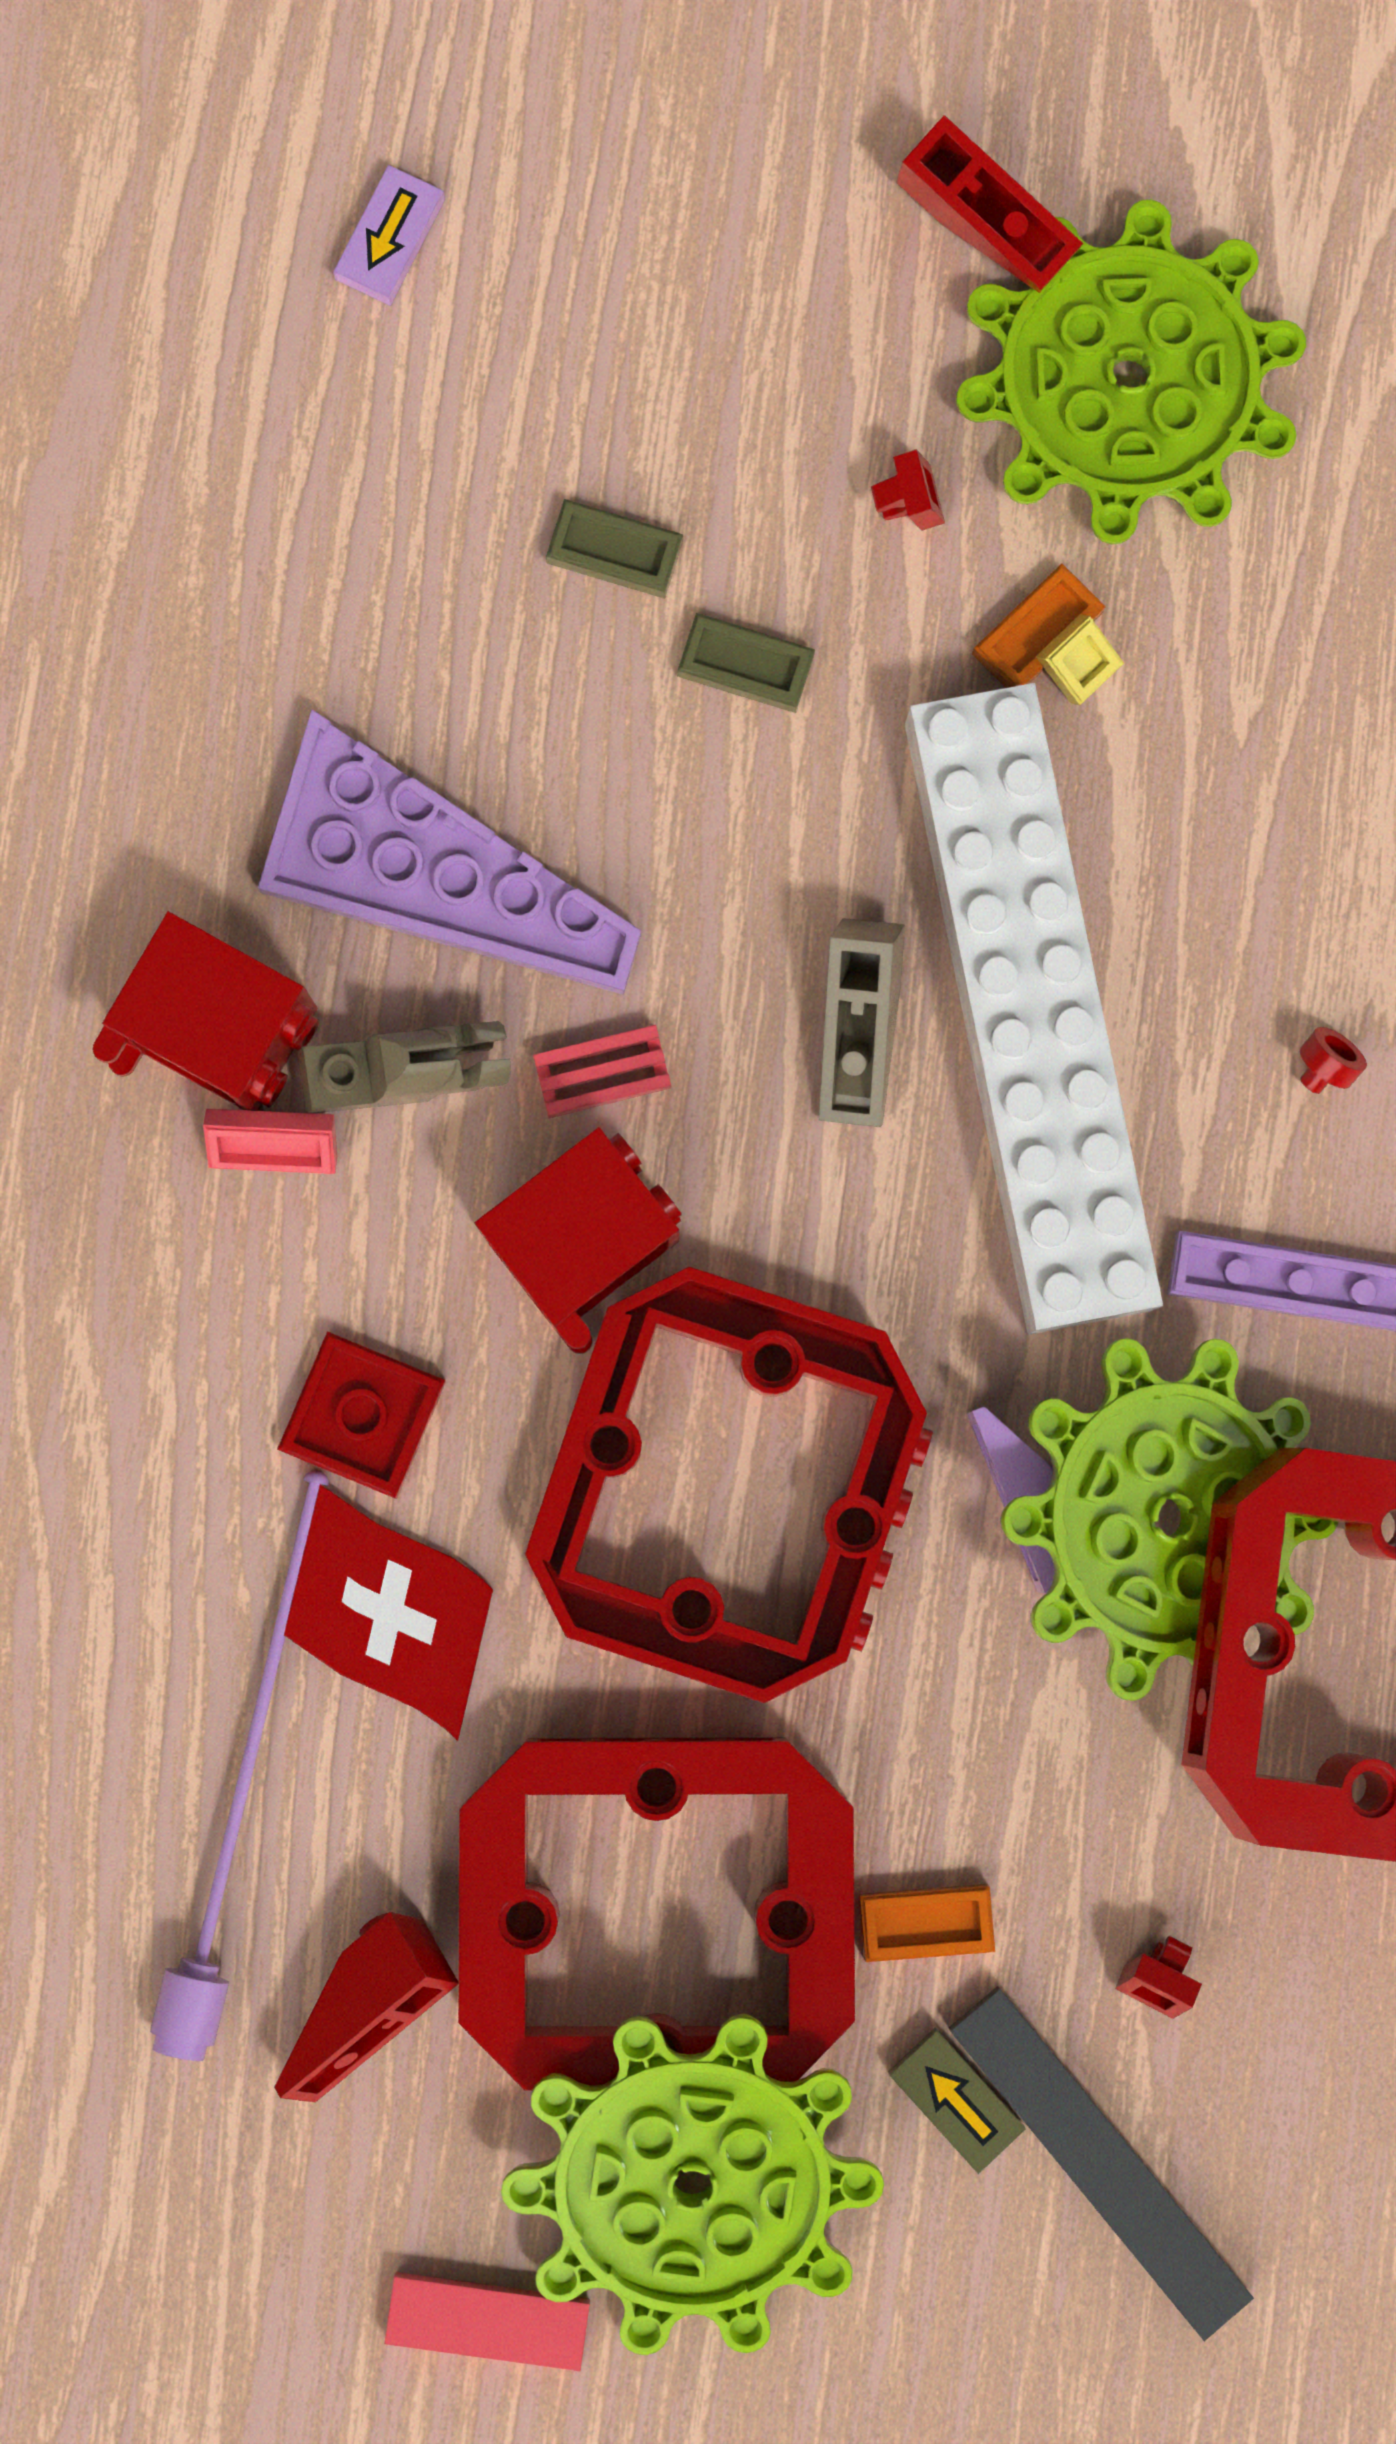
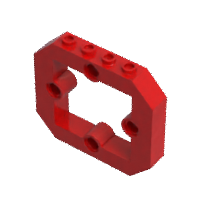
(742, 1323)
(1231, 1686)
(496, 1878)

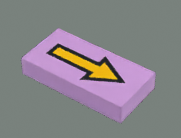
(389, 235)

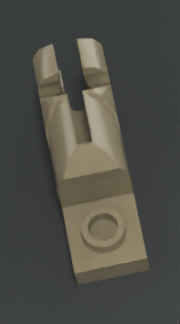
(399, 1067)

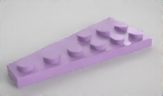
(408, 860)

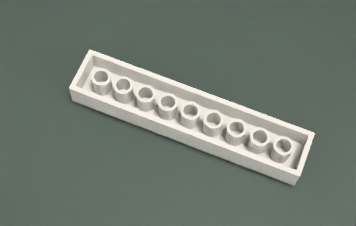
(1032, 1009)

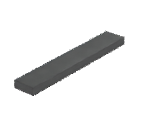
(1101, 2163)

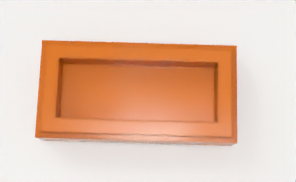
(1015, 642)
(927, 1923)

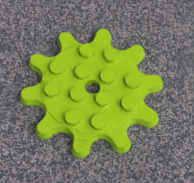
(1147, 440)
(1107, 1490)
(681, 2250)

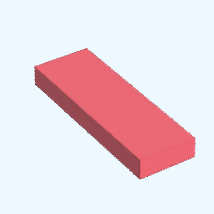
(486, 2321)

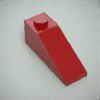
(986, 205)
(368, 1999)

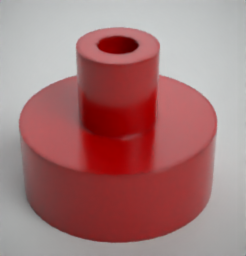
(1330, 1060)

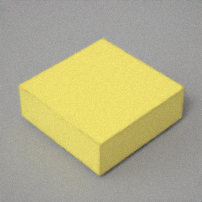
(1080, 659)

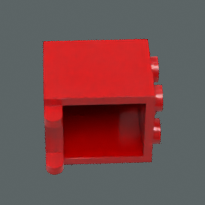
(208, 1016)
(581, 1231)

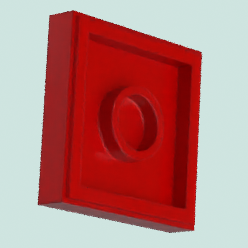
(361, 1415)

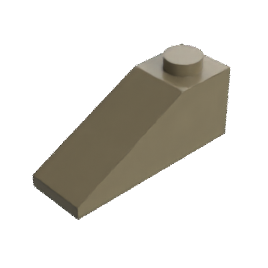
(860, 1020)

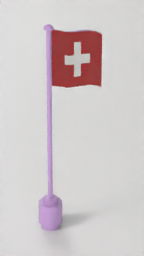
(375, 1614)

